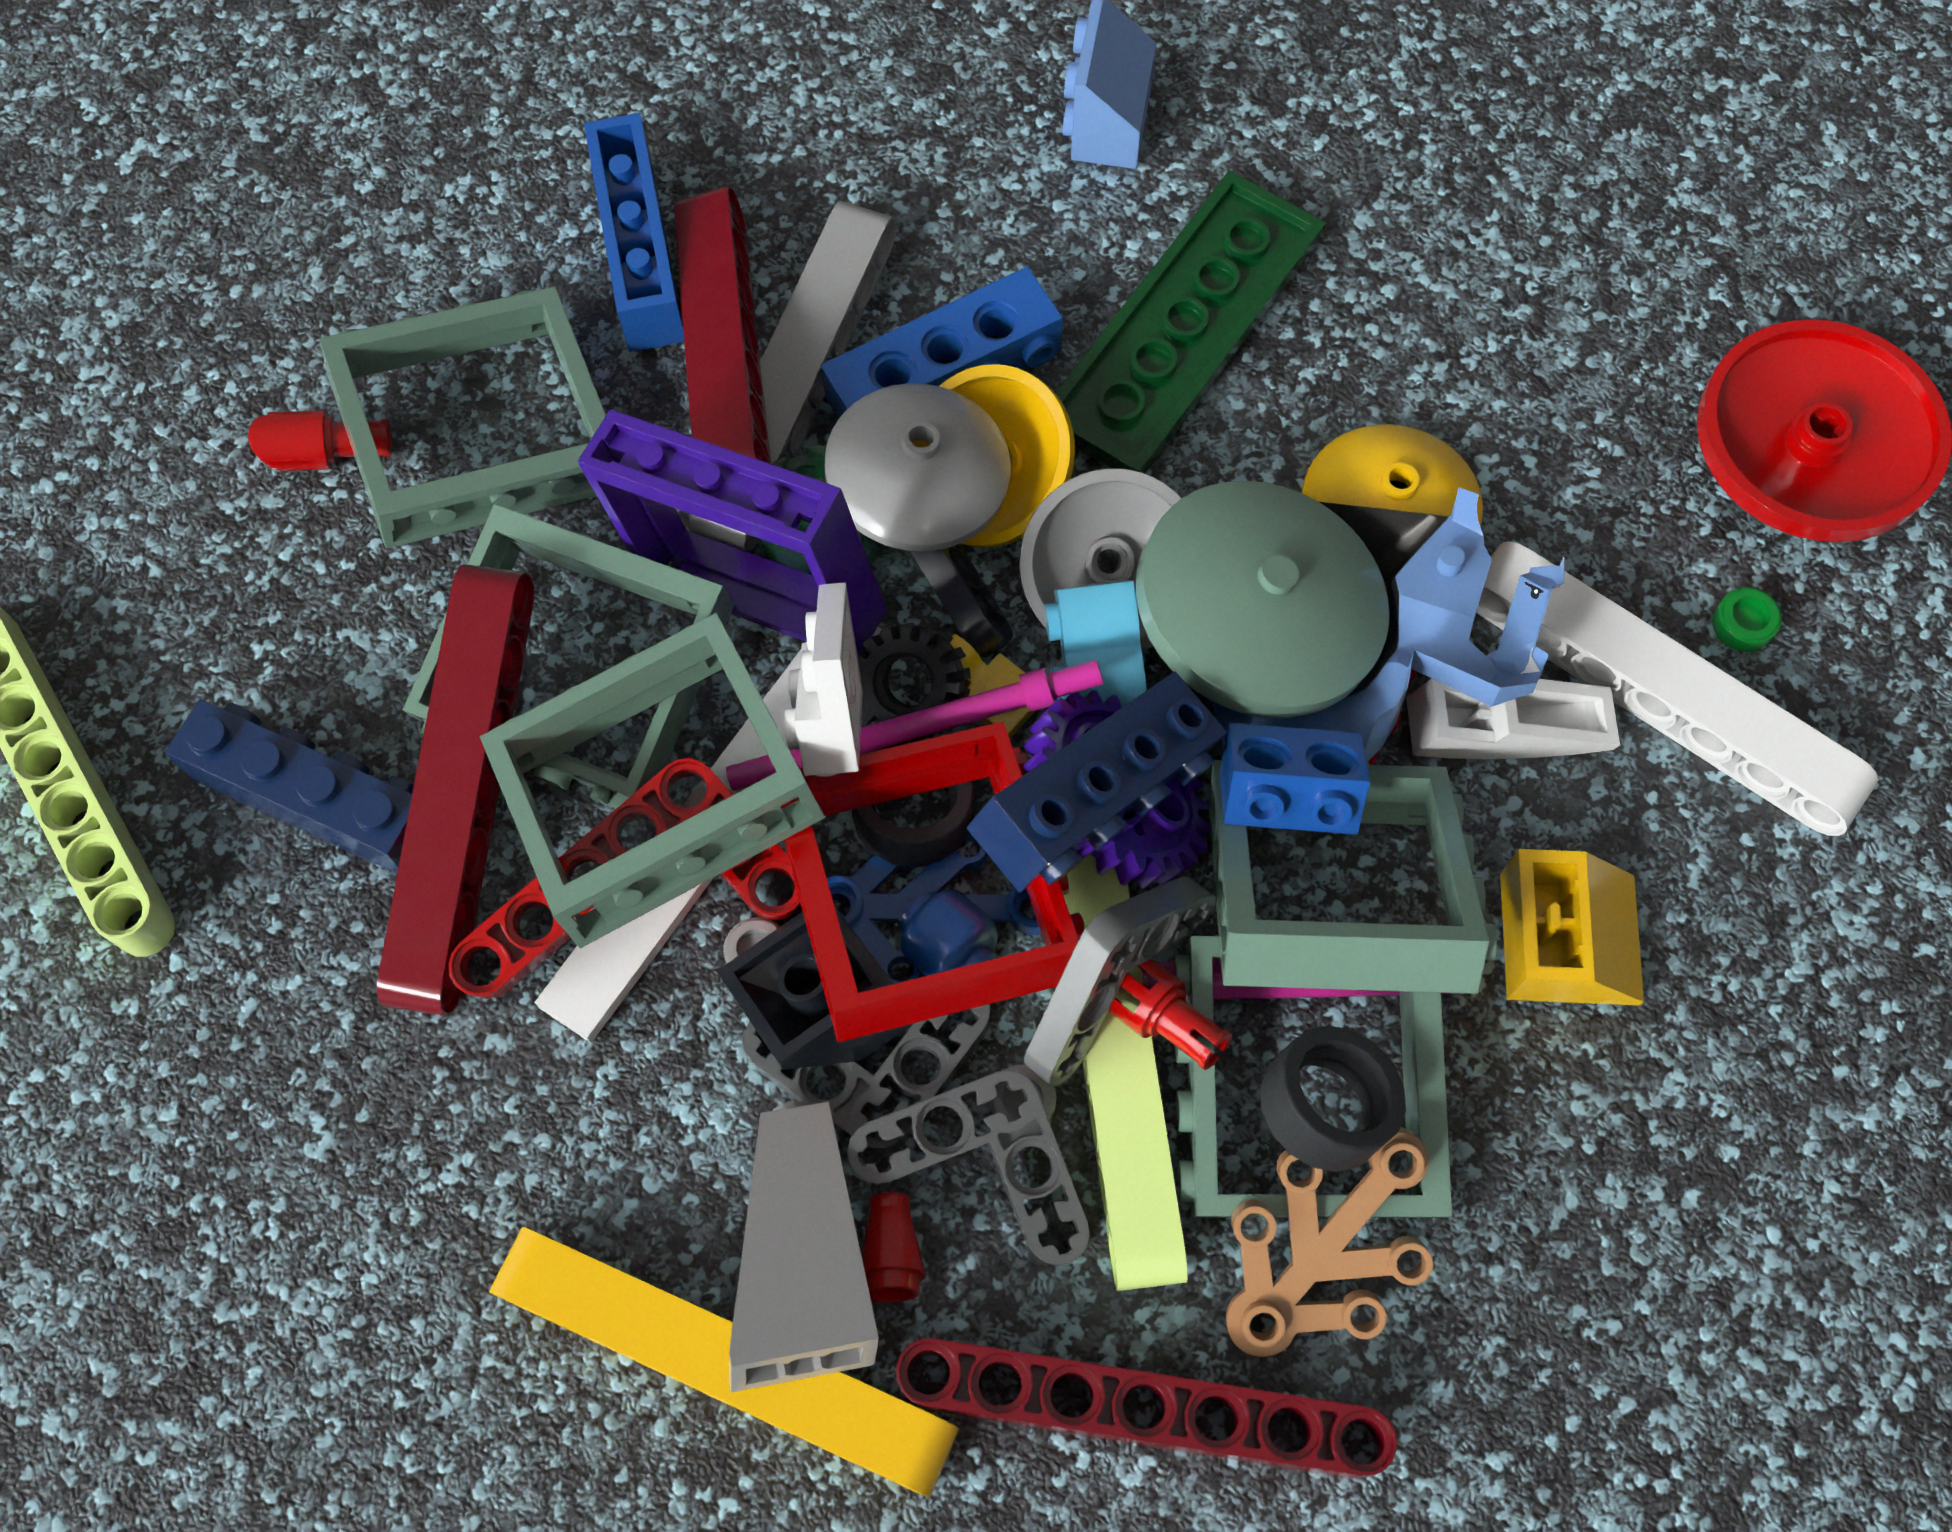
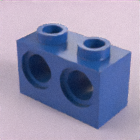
(1293, 778)

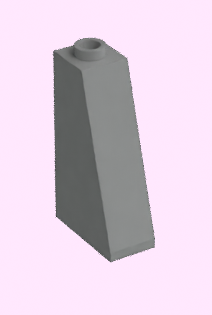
(801, 1272)

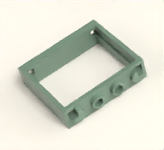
(469, 497)
(498, 547)
(683, 854)
(1360, 953)
(1423, 1095)

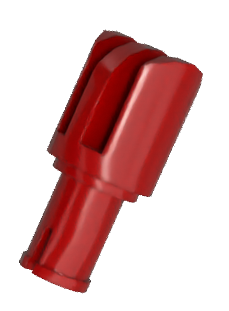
(308, 440)
(1167, 1013)

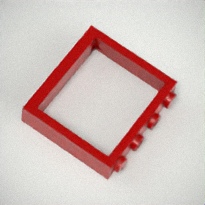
(895, 775)

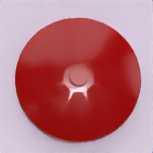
(1824, 430)

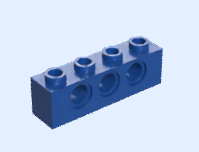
(634, 232)
(956, 332)

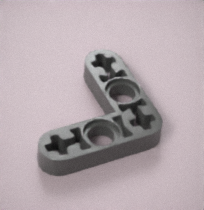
(1105, 952)
(866, 1091)
(1004, 1141)

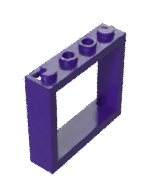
(651, 471)

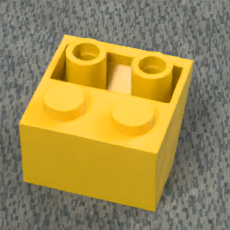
(1570, 929)

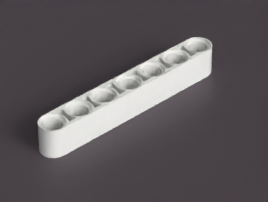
(1688, 698)

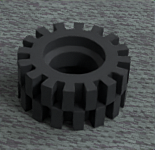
(909, 641)

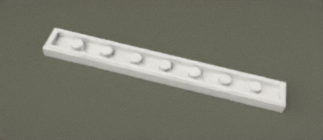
(604, 972)

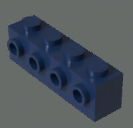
(1096, 781)
(294, 782)

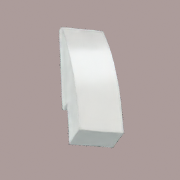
(1547, 723)

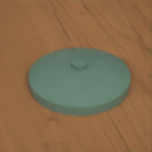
(1262, 599)

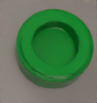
(1746, 619)

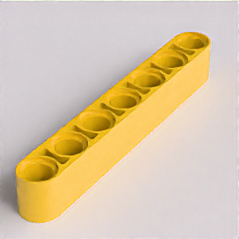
(694, 1349)

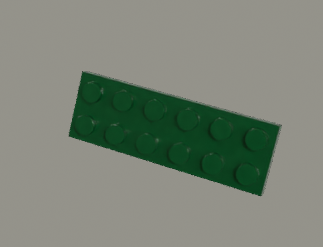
(1185, 322)

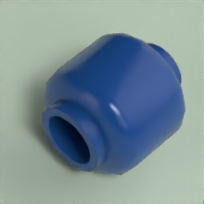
(946, 932)

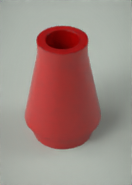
(891, 1250)

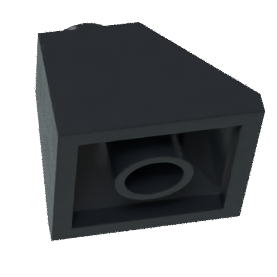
(785, 998)

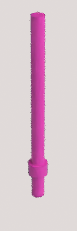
(1035, 690)

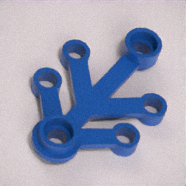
(869, 907)

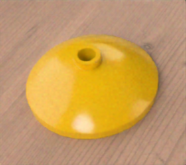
(1036, 437)
(1363, 462)

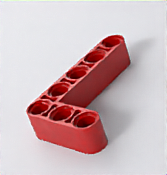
(600, 845)

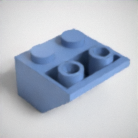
(1108, 87)

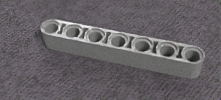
(813, 331)

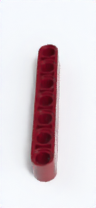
(720, 324)
(454, 788)
(1179, 1398)

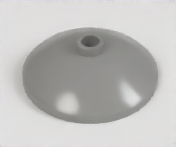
(913, 493)
(1079, 522)

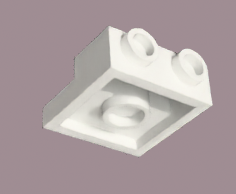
(827, 690)

